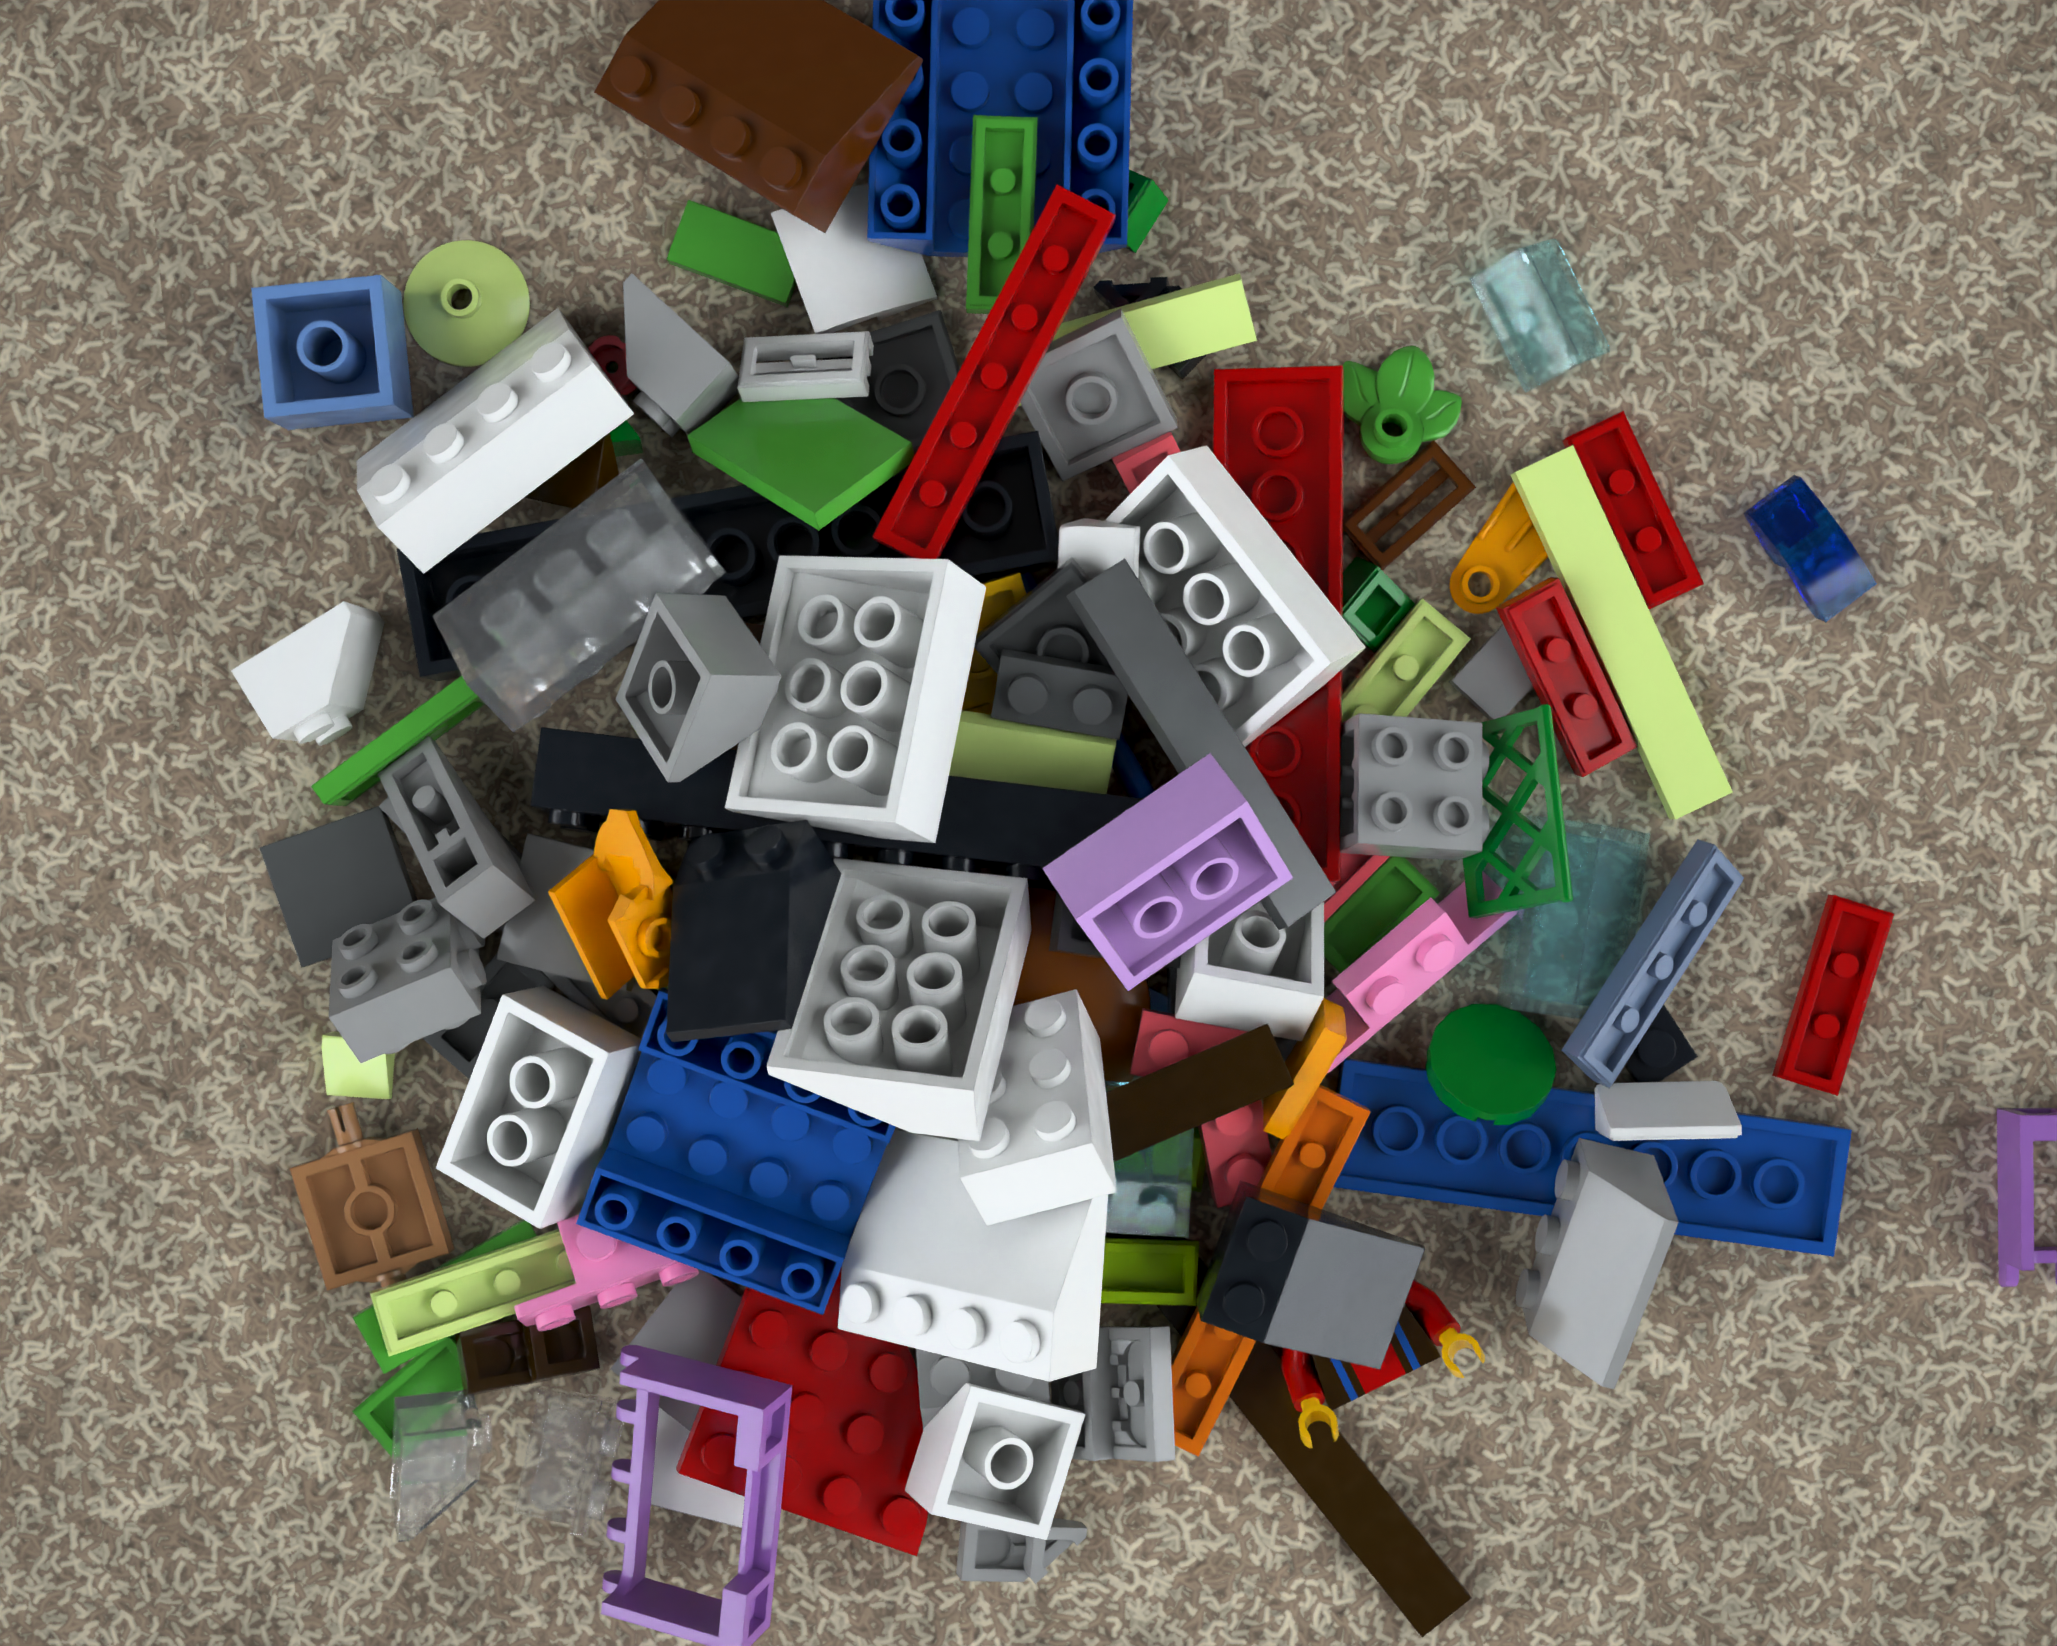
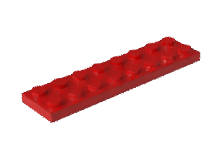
(1285, 450)

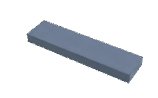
(1653, 963)

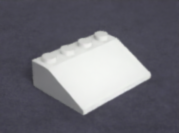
(489, 442)
(1233, 593)
(865, 695)
(910, 996)
(950, 1285)

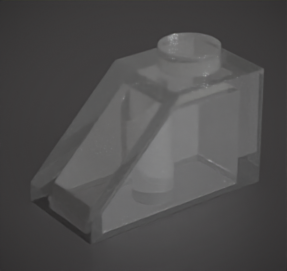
(434, 1456)

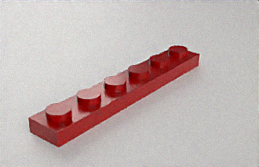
(994, 376)

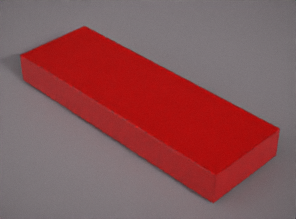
(1636, 510)
(1566, 676)
(1833, 994)

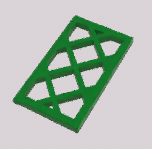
(1550, 837)

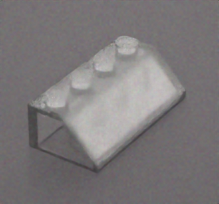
(574, 596)

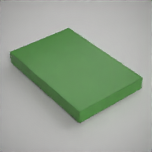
(803, 453)

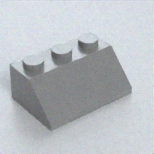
(1597, 1258)

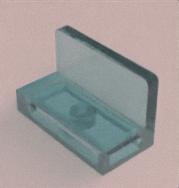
(1539, 313)

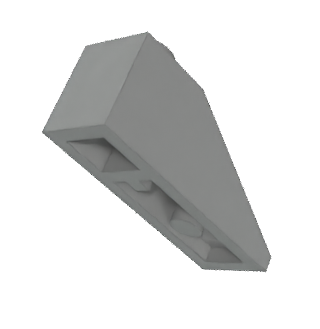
(454, 840)

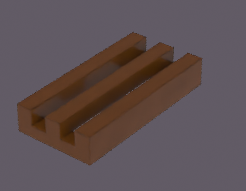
(1448, 469)

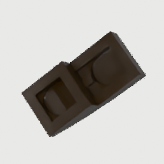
(518, 1355)

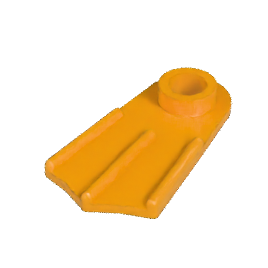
(1504, 551)

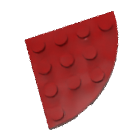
(849, 1420)

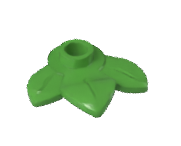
(1399, 395)

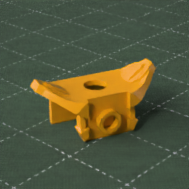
(619, 908)

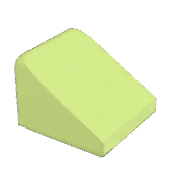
(351, 1078)

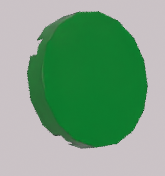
(1490, 1064)

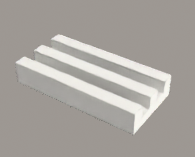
(805, 375)

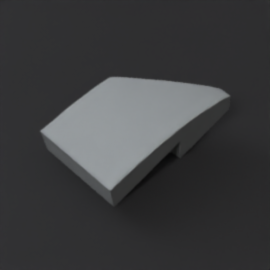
(1009, 1556)

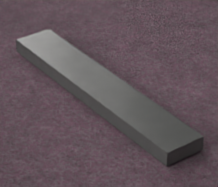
(1190, 721)

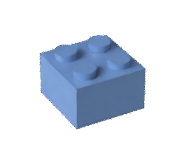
(332, 352)

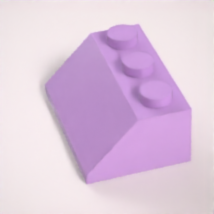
(1168, 872)

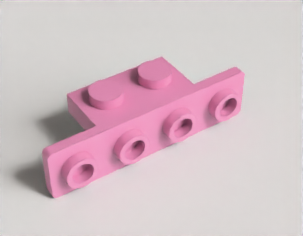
(1410, 962)
(603, 1273)

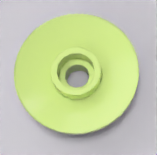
(489, 322)

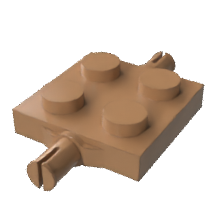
(371, 1205)

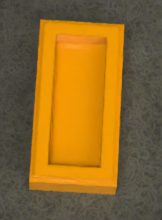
(1307, 1067)

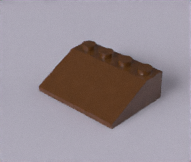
(764, 92)

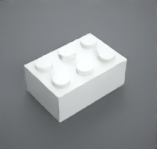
(540, 1105)
(1045, 1116)

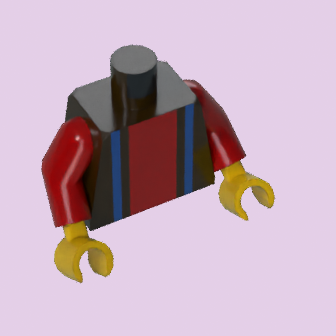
(1322, 1379)

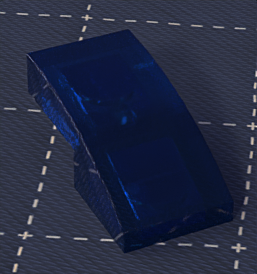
(1811, 547)

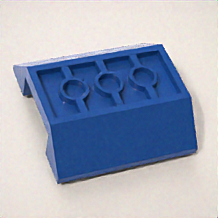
(1001, 59)
(734, 1166)

